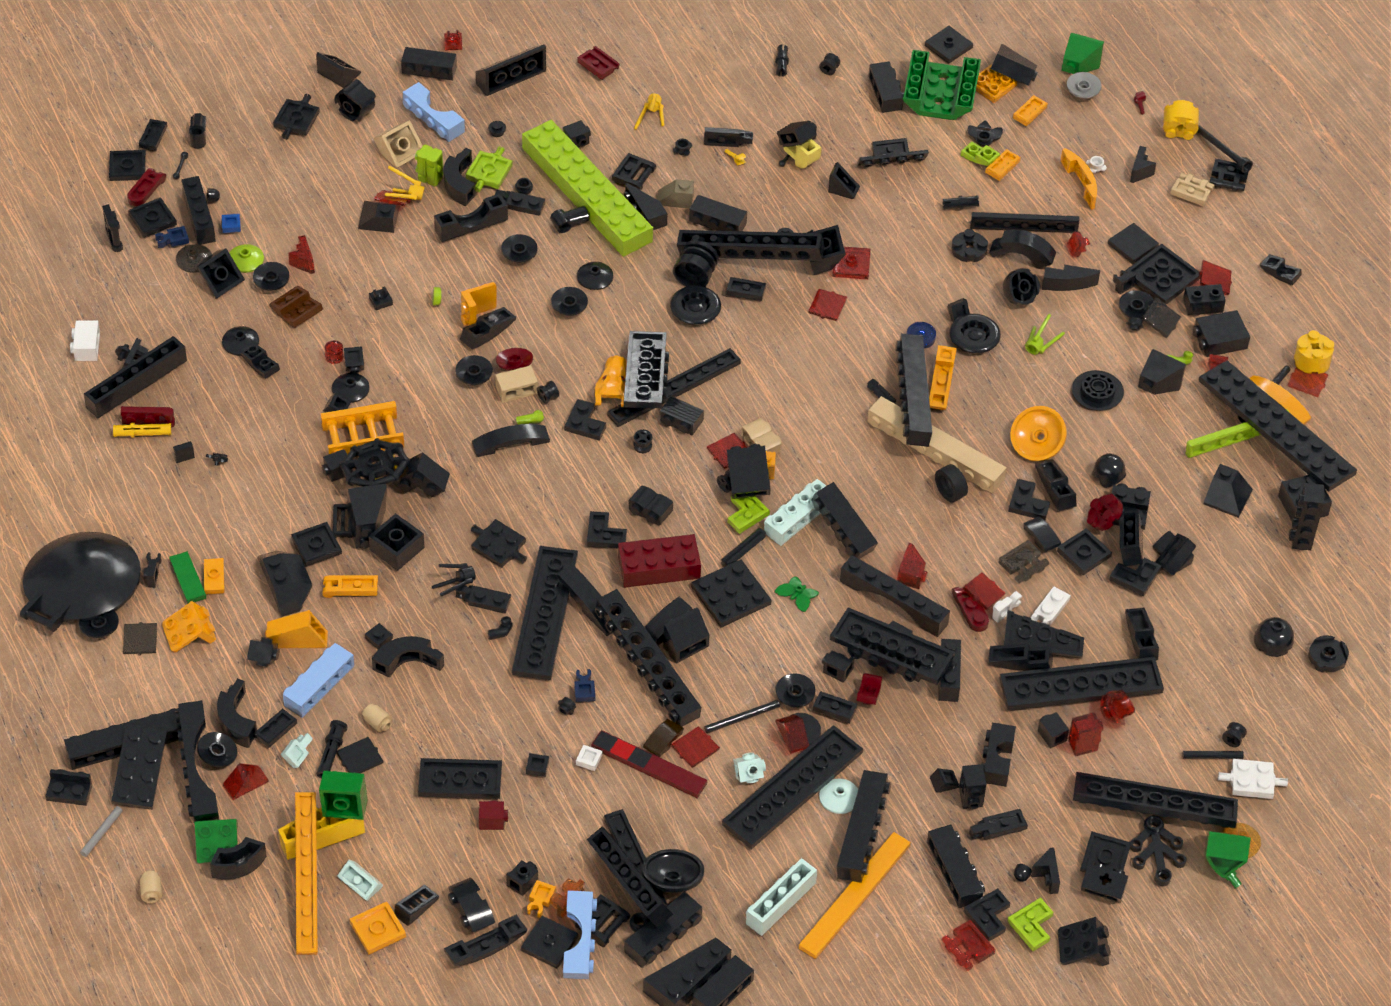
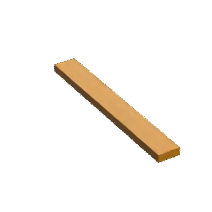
(306, 873)
(854, 896)

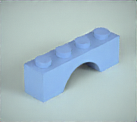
(446, 124)
(577, 960)

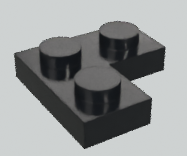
(582, 424)
(1024, 503)
(600, 535)
(1136, 580)
(984, 912)

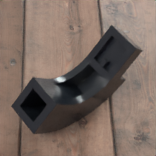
(455, 184)
(1024, 243)
(404, 650)
(232, 724)

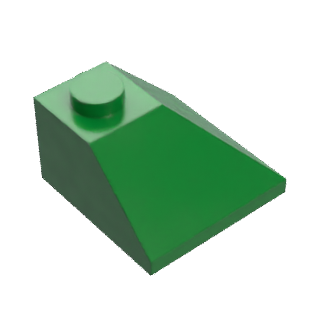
(1082, 54)

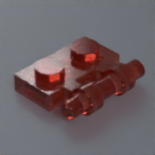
(973, 941)

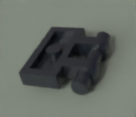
(1228, 170)

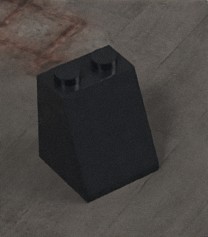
(366, 511)

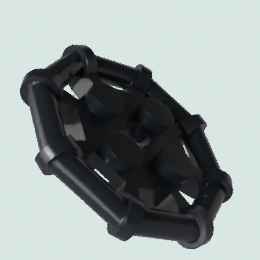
(370, 453)

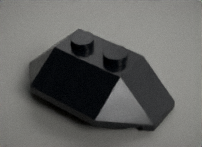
(286, 580)

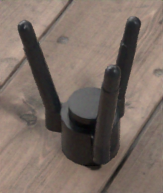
(464, 575)

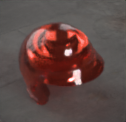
(1116, 706)

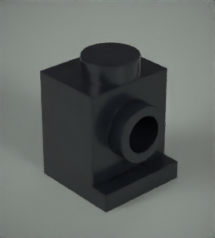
(837, 665)
(522, 877)

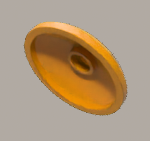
(1030, 425)

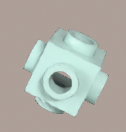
(749, 768)

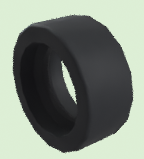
(951, 483)

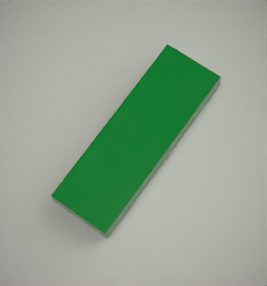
(187, 577)

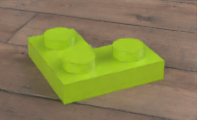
(750, 513)
(1027, 923)

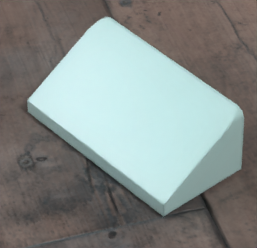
(359, 880)

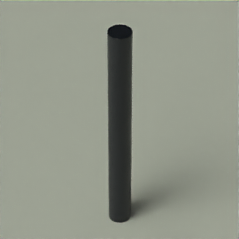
(742, 716)

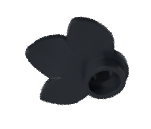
(984, 134)

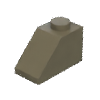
(677, 194)

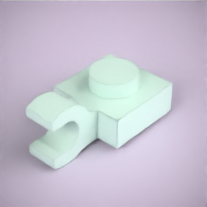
(295, 750)

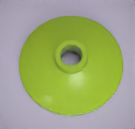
(247, 257)

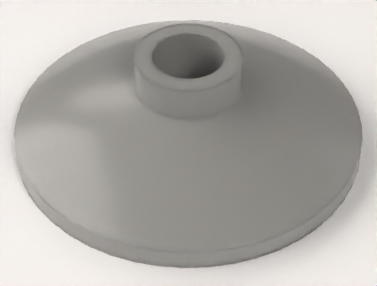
(1084, 85)

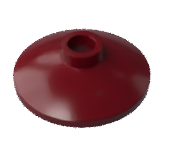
(514, 358)

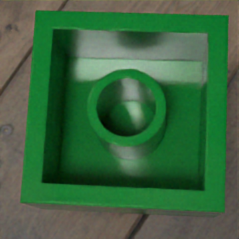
(343, 795)

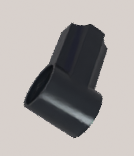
(197, 131)
(564, 220)

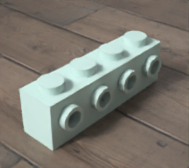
(793, 515)
(781, 897)

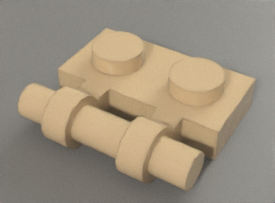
(1192, 189)

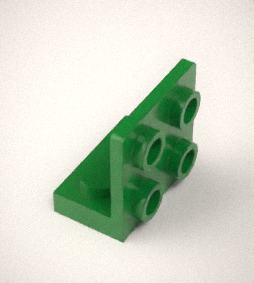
(214, 834)

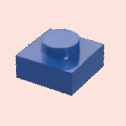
(231, 223)

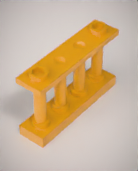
(358, 416)

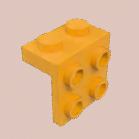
(477, 301)
(187, 625)

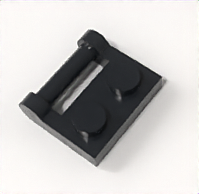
(630, 167)
(112, 228)
(604, 911)

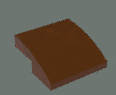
(296, 306)

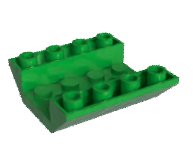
(925, 87)

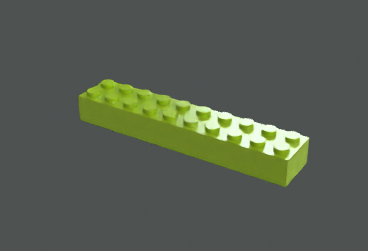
(587, 187)

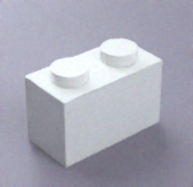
(86, 340)

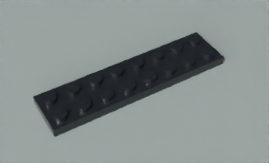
(543, 615)
(1080, 683)
(792, 787)
(1155, 800)

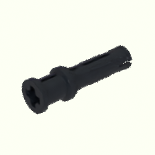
(333, 742)

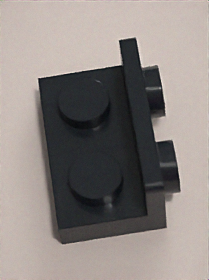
(69, 787)

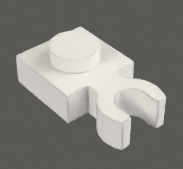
(1001, 607)

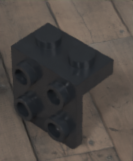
(1084, 941)

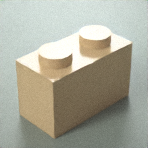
(516, 384)

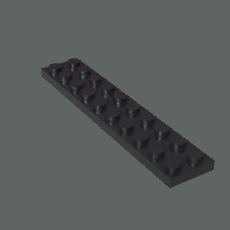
(1278, 425)

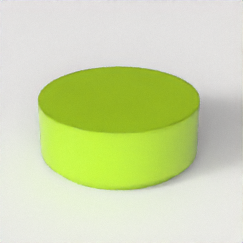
(436, 298)

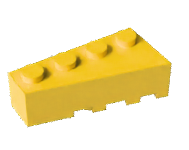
(328, 832)

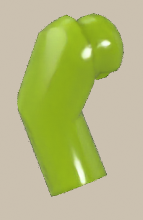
(1186, 358)
(534, 418)

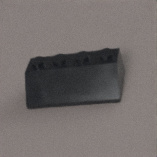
(512, 70)

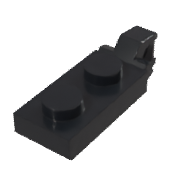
(727, 137)
(522, 202)
(484, 598)
(999, 825)

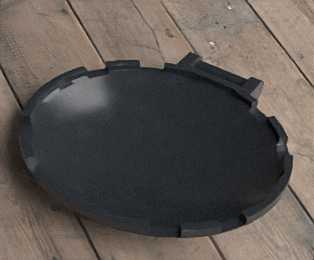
(79, 578)

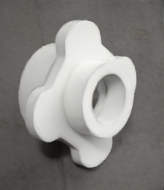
(1096, 164)

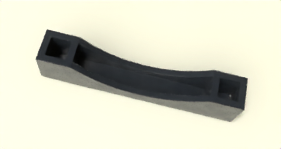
(923, 610)
(202, 797)

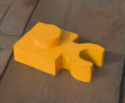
(540, 897)

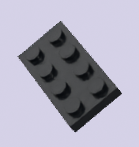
(139, 767)
(460, 778)

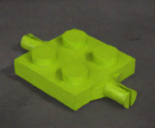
(489, 169)

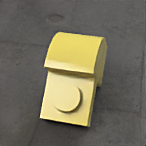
(805, 153)

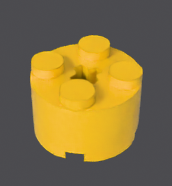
(1181, 119)
(1313, 353)

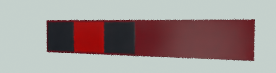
(649, 764)

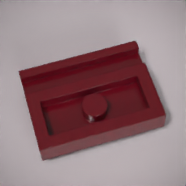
(598, 62)

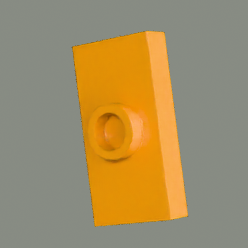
(1030, 110)
(1003, 165)
(214, 576)

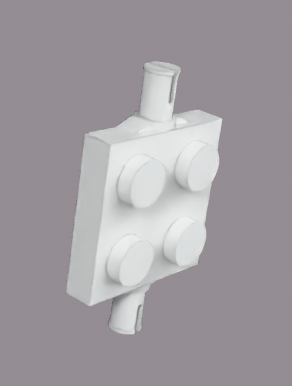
(1252, 778)

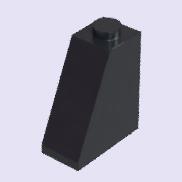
(1014, 65)

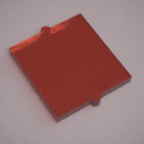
(393, 200)
(1214, 274)
(827, 305)
(1308, 383)
(720, 448)
(984, 591)
(695, 746)

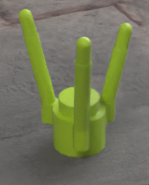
(1035, 343)

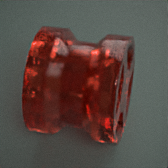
(334, 352)

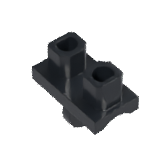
(124, 352)

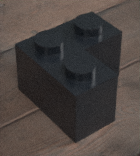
(423, 474)

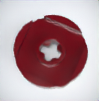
(1104, 511)

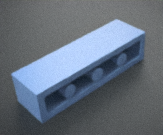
(318, 680)

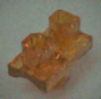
(560, 902)

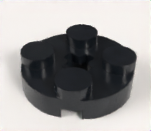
(973, 239)
(1328, 663)

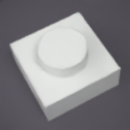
(589, 757)

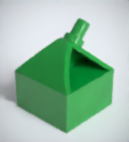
(1227, 854)

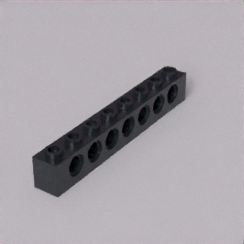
(758, 244)
(615, 604)

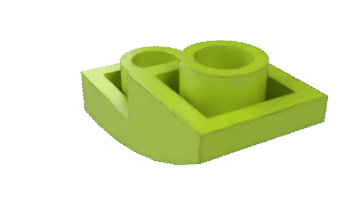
(979, 155)

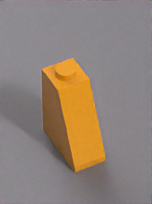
(297, 631)

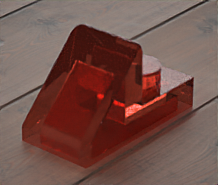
(302, 257)

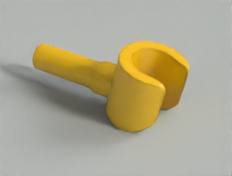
(738, 159)

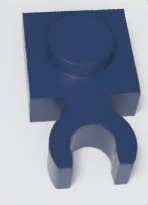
(174, 236)
(584, 687)

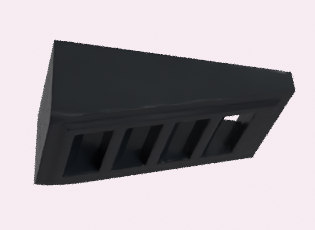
(409, 915)

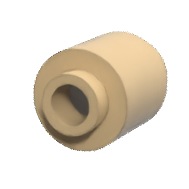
(377, 717)
(150, 887)

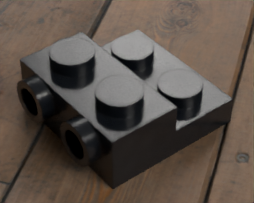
(1132, 500)

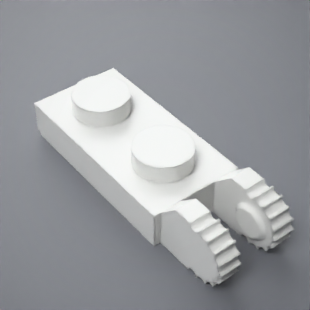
(1051, 606)

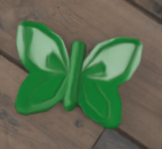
(797, 590)

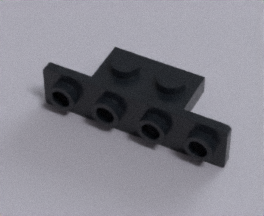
(891, 151)

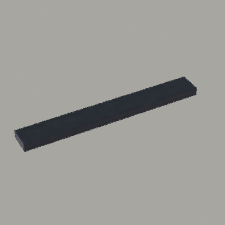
(682, 383)

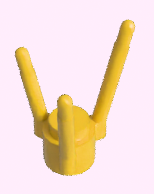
(653, 105)
(415, 191)

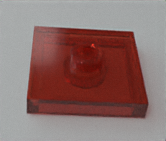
(853, 264)

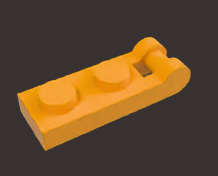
(350, 585)

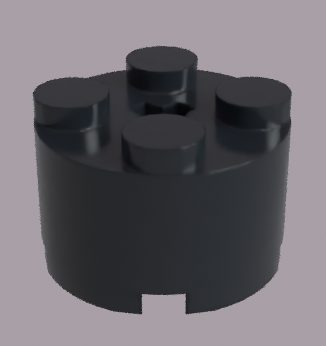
(355, 100)

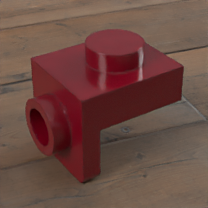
(869, 689)

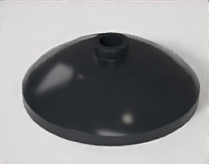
(673, 870)

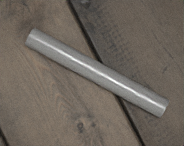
(101, 831)

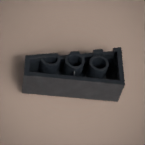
(678, 980)

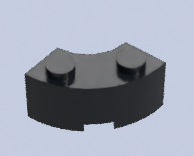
(238, 860)
(473, 910)

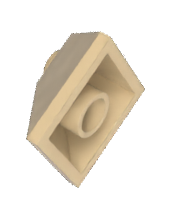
(399, 143)

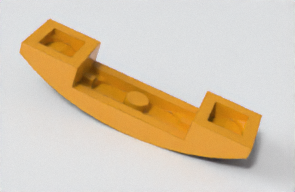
(1075, 164)
(942, 377)
(1283, 397)

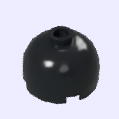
(1021, 286)
(1274, 637)

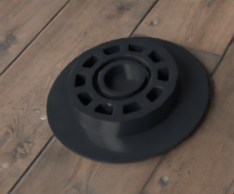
(695, 309)
(974, 337)
(1098, 385)

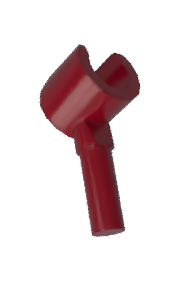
(1139, 98)

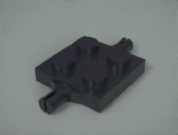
(296, 117)
(498, 543)

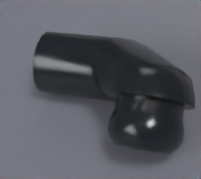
(503, 630)

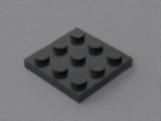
(1164, 274)
(731, 593)

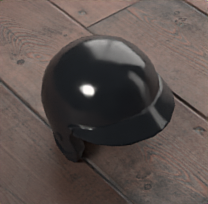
(1109, 470)

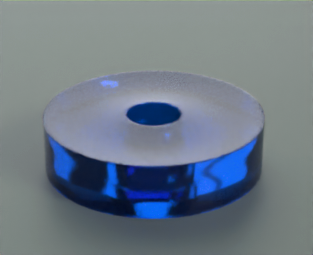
(924, 329)

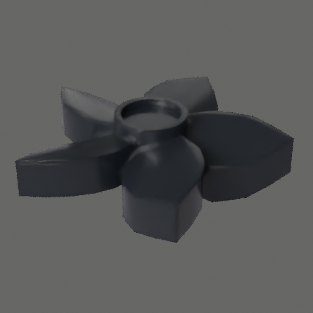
(218, 457)

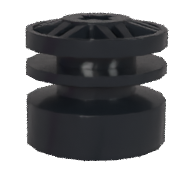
(695, 263)

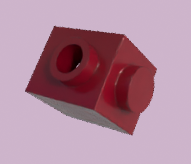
(492, 815)

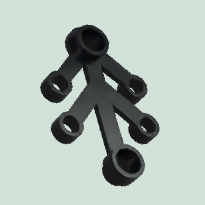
(1158, 848)

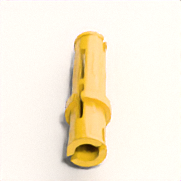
(141, 430)

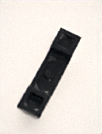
(509, 436)
(486, 944)

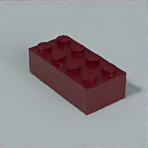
(659, 560)

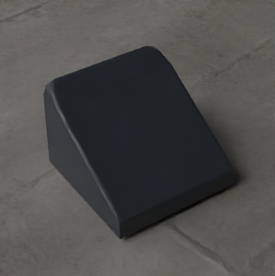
(336, 402)
(944, 780)

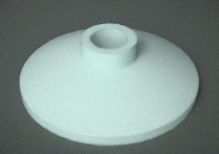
(835, 801)

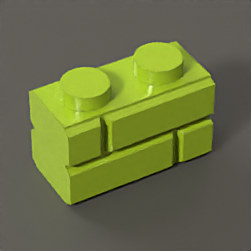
(429, 165)

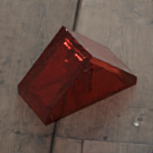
(793, 732)
(244, 779)

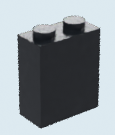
(1221, 333)
(748, 471)

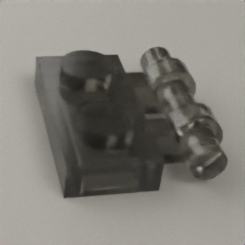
(1021, 556)

